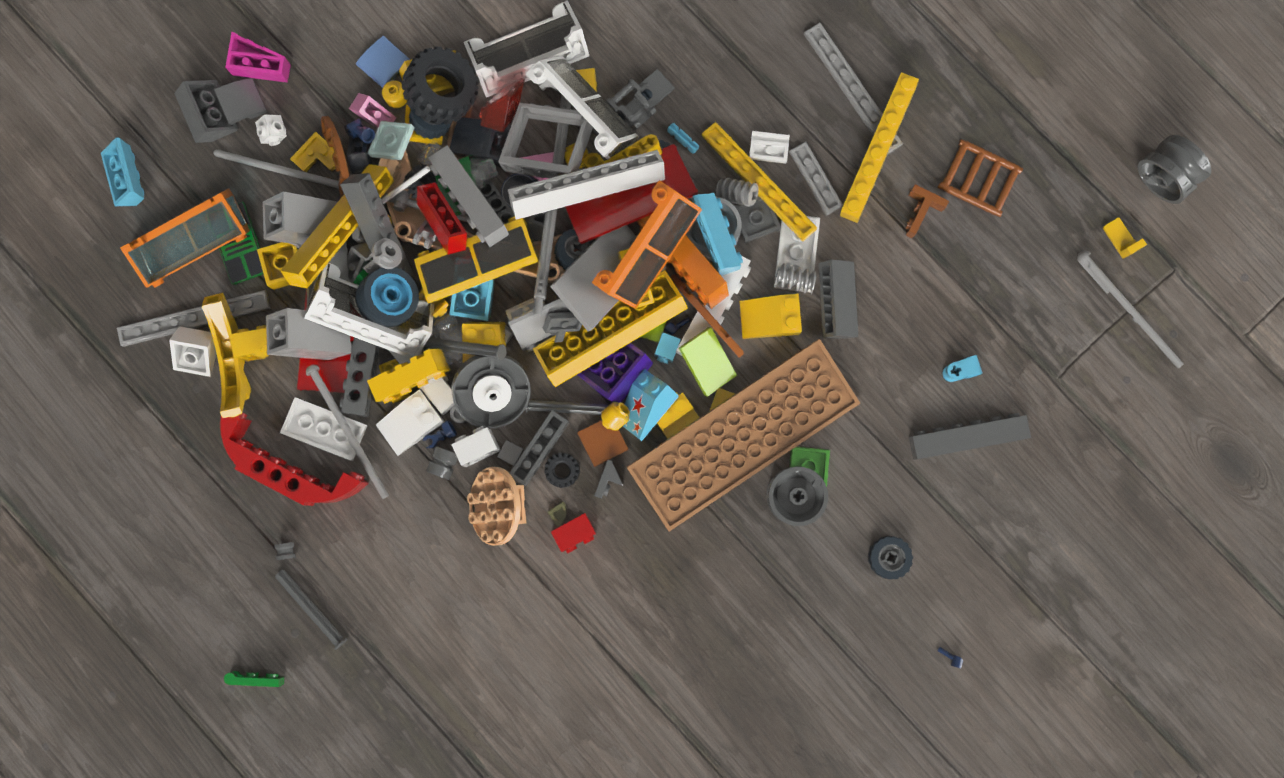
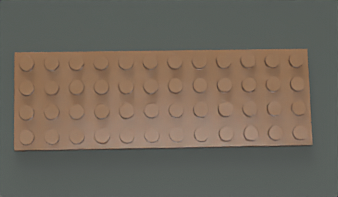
(743, 435)

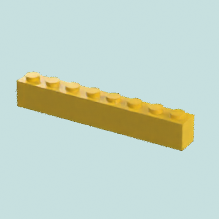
(879, 147)
(329, 235)

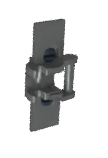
(646, 96)

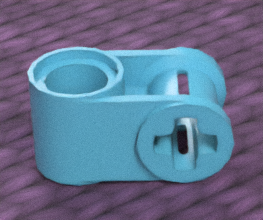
(964, 368)

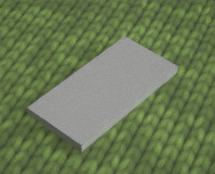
(575, 284)

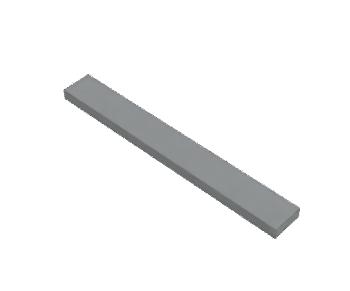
(847, 80)
(189, 318)

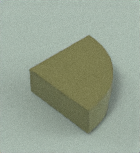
(558, 514)

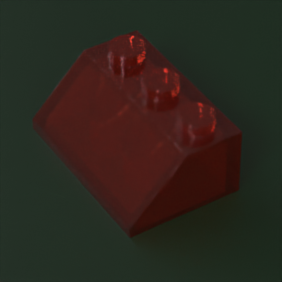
(502, 106)

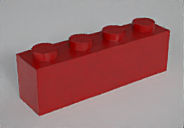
(441, 218)

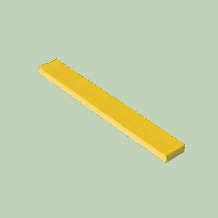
(751, 172)

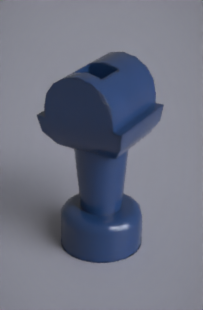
(356, 130)

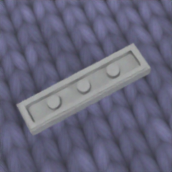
(816, 178)

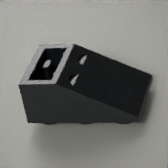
(478, 141)

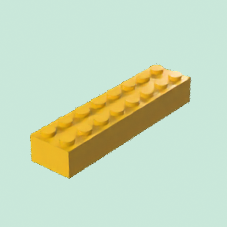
(613, 332)

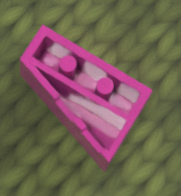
(255, 61)

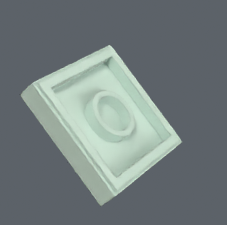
(391, 140)

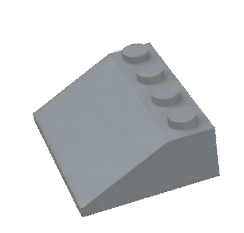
(529, 329)

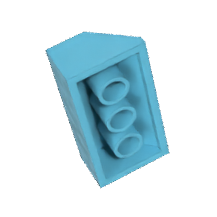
(716, 235)

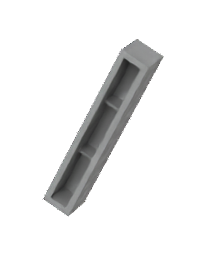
(468, 196)

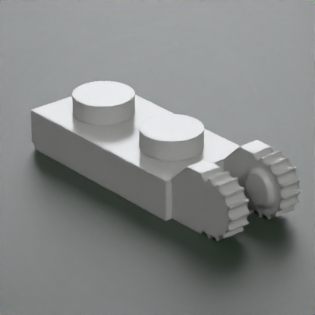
(427, 233)

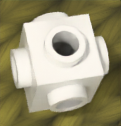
(271, 129)

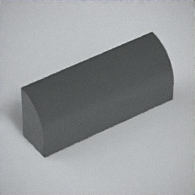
(838, 299)

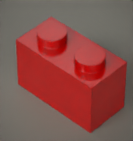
(574, 532)

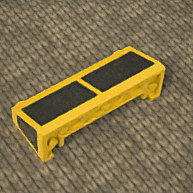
(452, 273)

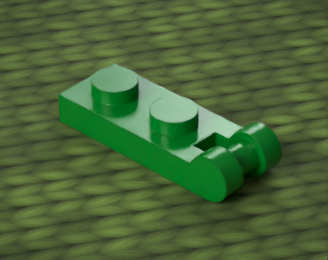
(254, 679)

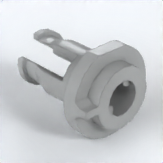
(384, 255)

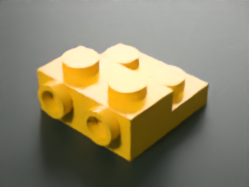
(677, 416)

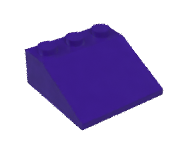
(616, 373)

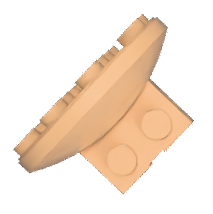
(497, 506)

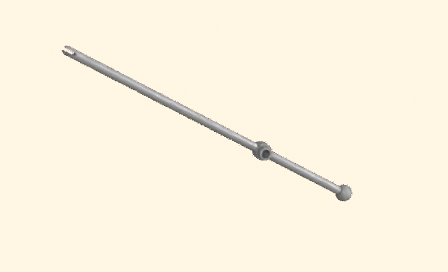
(400, 201)

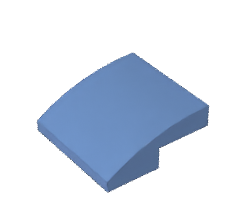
(382, 61)

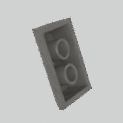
(203, 110)

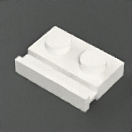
(769, 147)

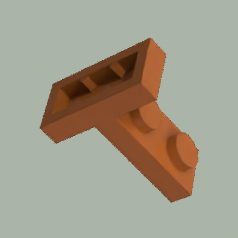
(927, 199)

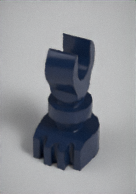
(448, 431)

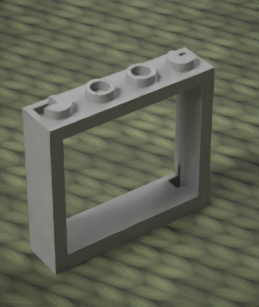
(538, 168)

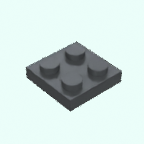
(757, 220)

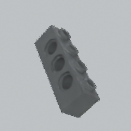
(350, 385)
(539, 448)

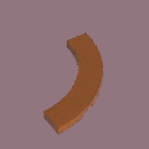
(333, 140)
(707, 316)

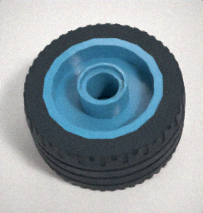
(387, 297)

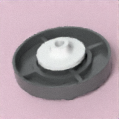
(490, 391)

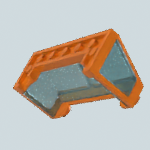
(186, 238)

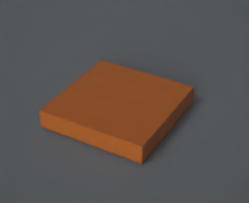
(602, 443)

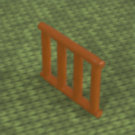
(981, 154)

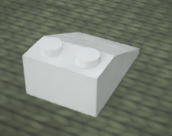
(410, 422)

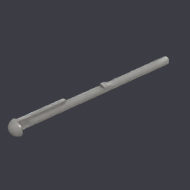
(1096, 273)
(313, 371)

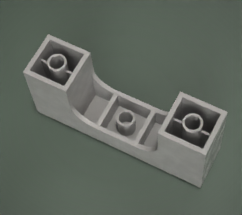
(292, 220)

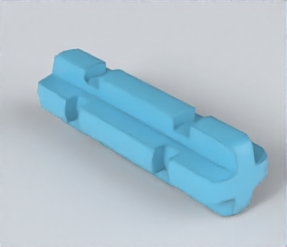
(683, 138)

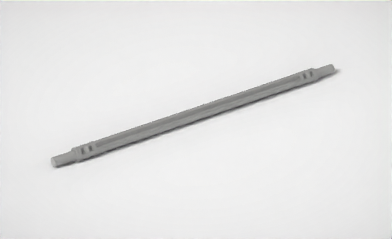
(549, 222)

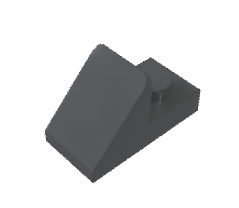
(609, 474)

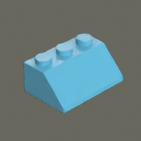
(122, 174)

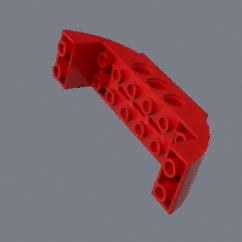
(251, 460)

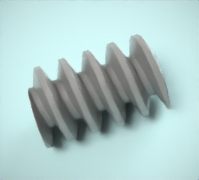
(737, 191)
(795, 278)

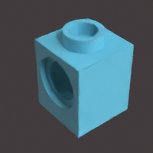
(667, 348)

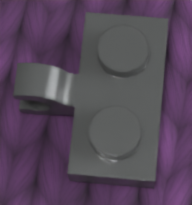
(560, 323)

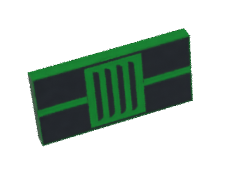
(242, 257)

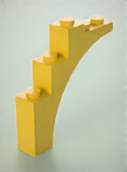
(234, 383)

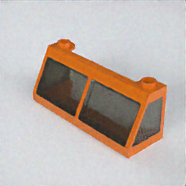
(651, 247)

